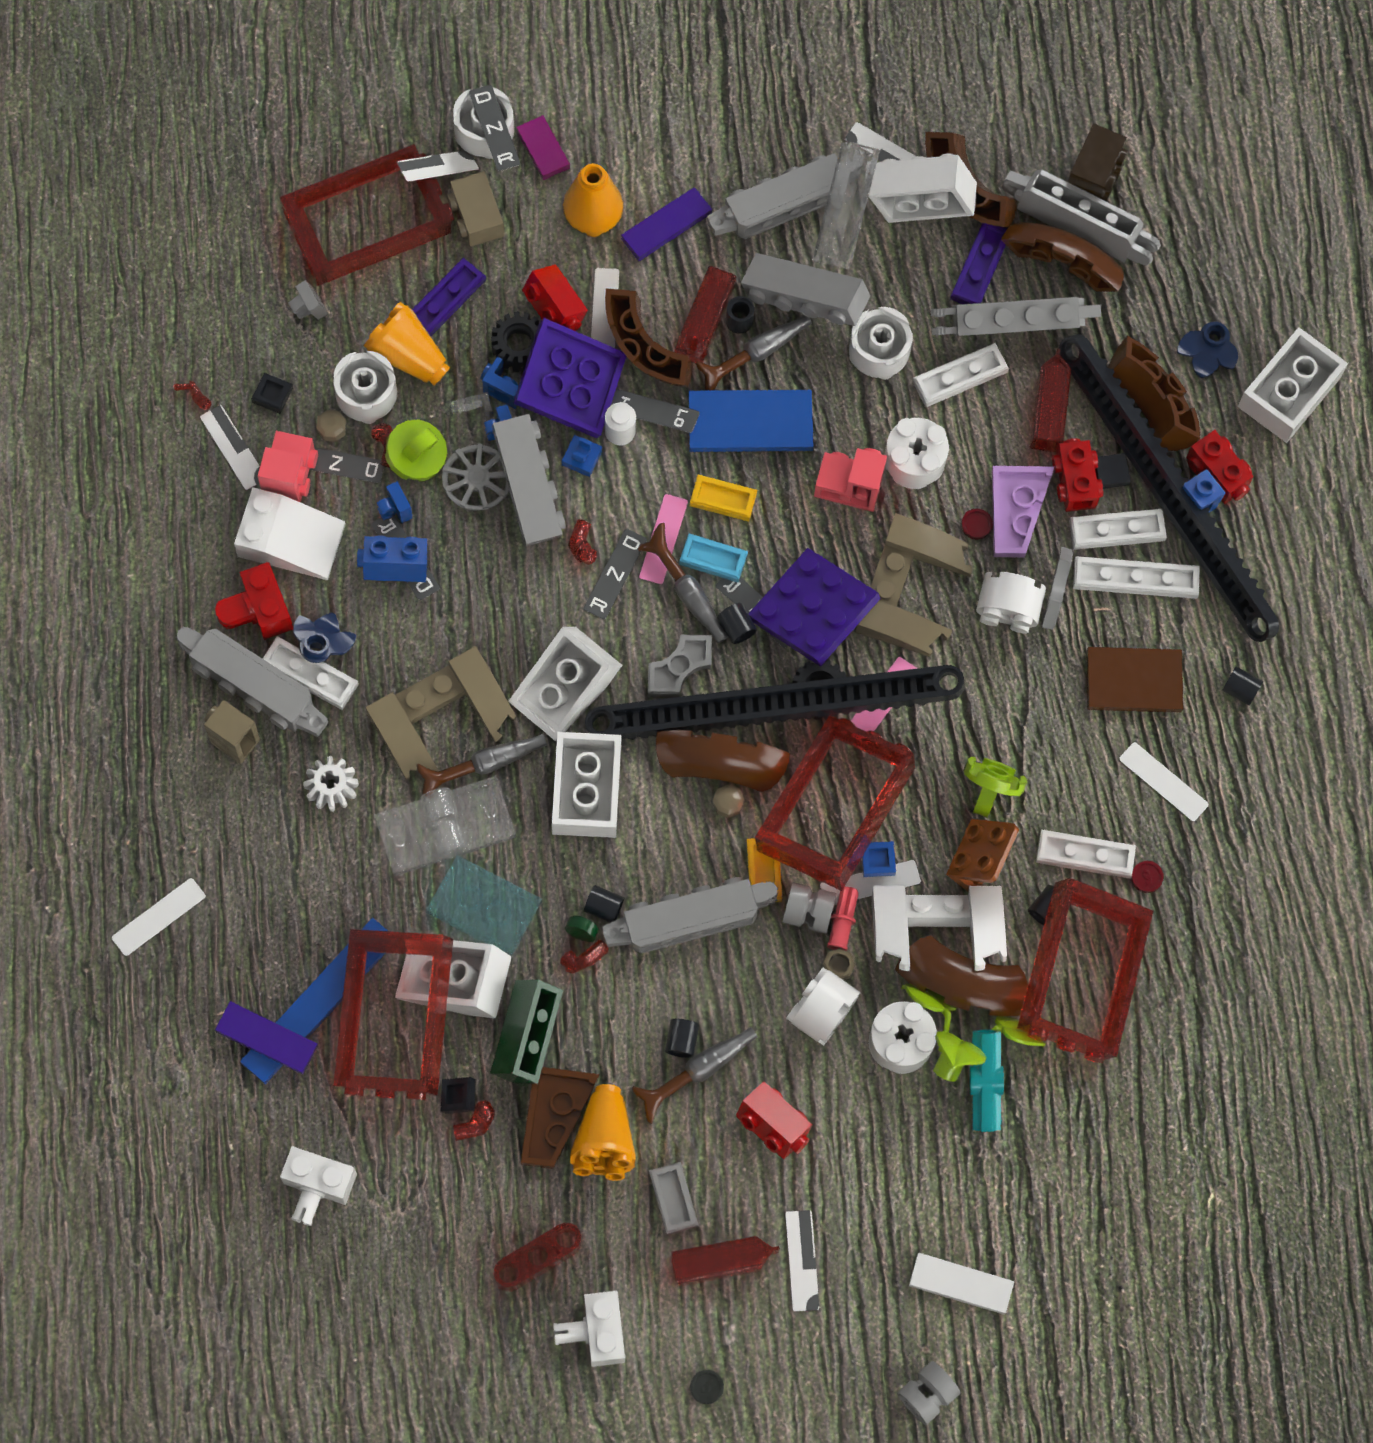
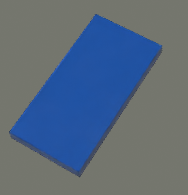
(751, 420)

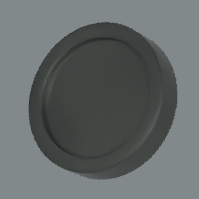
(706, 1387)

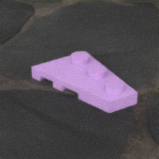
(1016, 506)

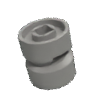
(809, 907)
(938, 1386)

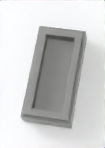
(673, 1198)

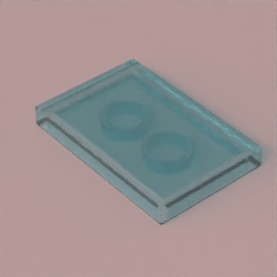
(484, 905)

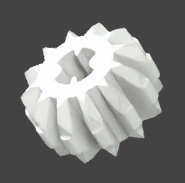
(342, 788)

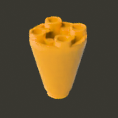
(593, 202)
(408, 346)
(604, 1137)

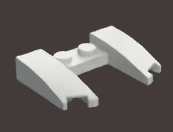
(979, 910)

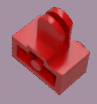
(257, 604)

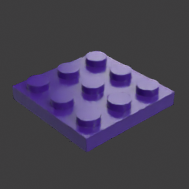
(570, 378)
(814, 606)

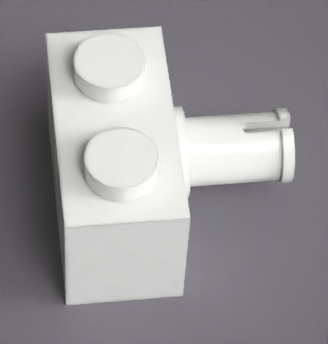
(316, 1179)
(599, 1329)

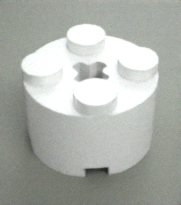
(468, 128)
(878, 358)
(365, 402)
(916, 436)
(1011, 601)
(823, 1006)
(893, 1053)

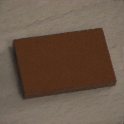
(1134, 679)

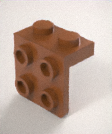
(982, 852)

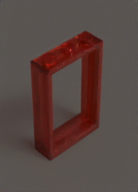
(326, 271)
(807, 860)
(1111, 907)
(395, 943)

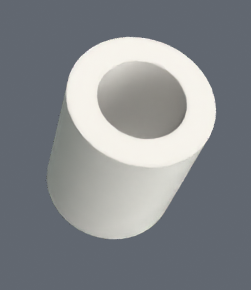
(620, 423)

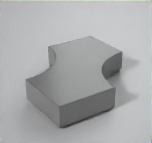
(1057, 588)
(690, 656)

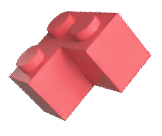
(287, 465)
(851, 480)

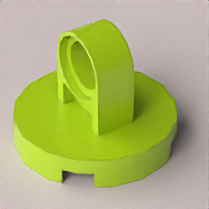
(416, 450)
(993, 778)

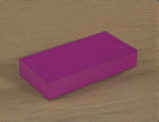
(543, 147)

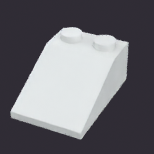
(288, 534)
(564, 681)
(474, 982)

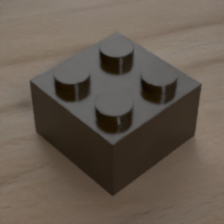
(1099, 162)

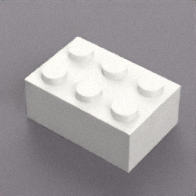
(923, 188)
(1292, 385)
(586, 784)

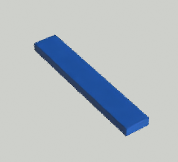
(312, 1006)

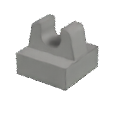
(307, 302)

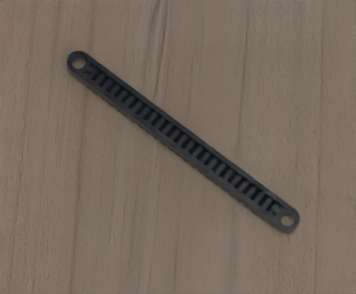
(1167, 487)
(778, 702)

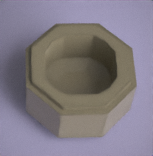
(331, 425)
(728, 801)
(840, 963)

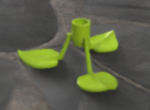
(955, 1051)

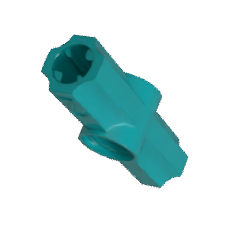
(987, 1082)

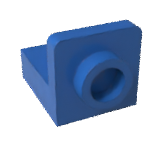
(499, 387)
(1204, 491)

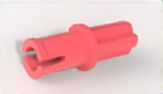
(843, 919)

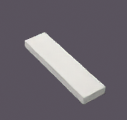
(1136, 577)

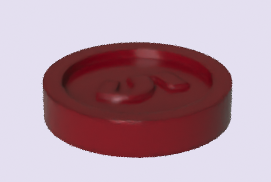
(976, 524)
(1147, 876)

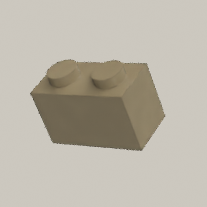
(476, 208)
(231, 731)

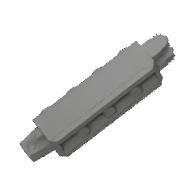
(775, 199)
(1082, 214)
(1016, 316)
(252, 679)
(690, 916)

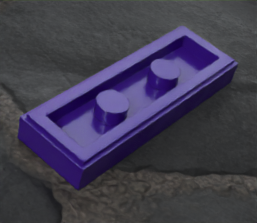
(666, 224)
(980, 265)
(448, 295)
(266, 1037)

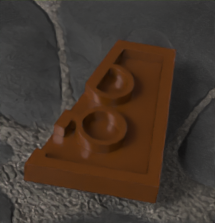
(553, 1114)

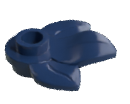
(1208, 353)
(323, 635)

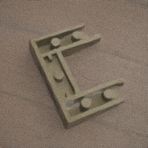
(909, 541)
(463, 676)

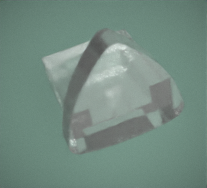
(471, 403)

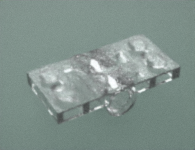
(445, 825)

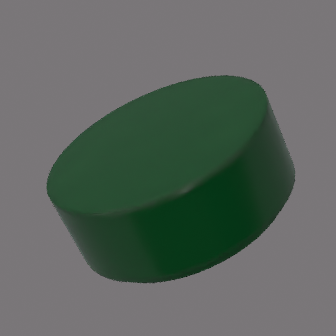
(582, 928)

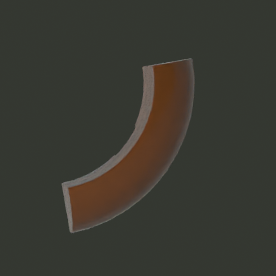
(989, 206)
(1082, 256)
(625, 322)
(1156, 394)
(720, 759)
(954, 977)

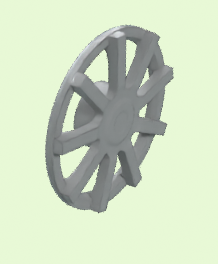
(475, 477)

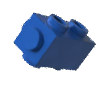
(393, 559)

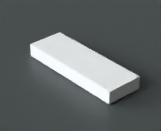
(960, 375)
(1117, 529)
(320, 678)
(1085, 854)
(961, 1283)

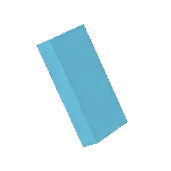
(713, 557)

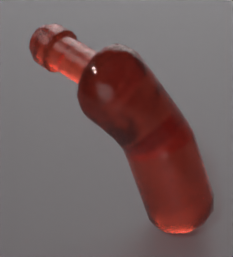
(197, 396)

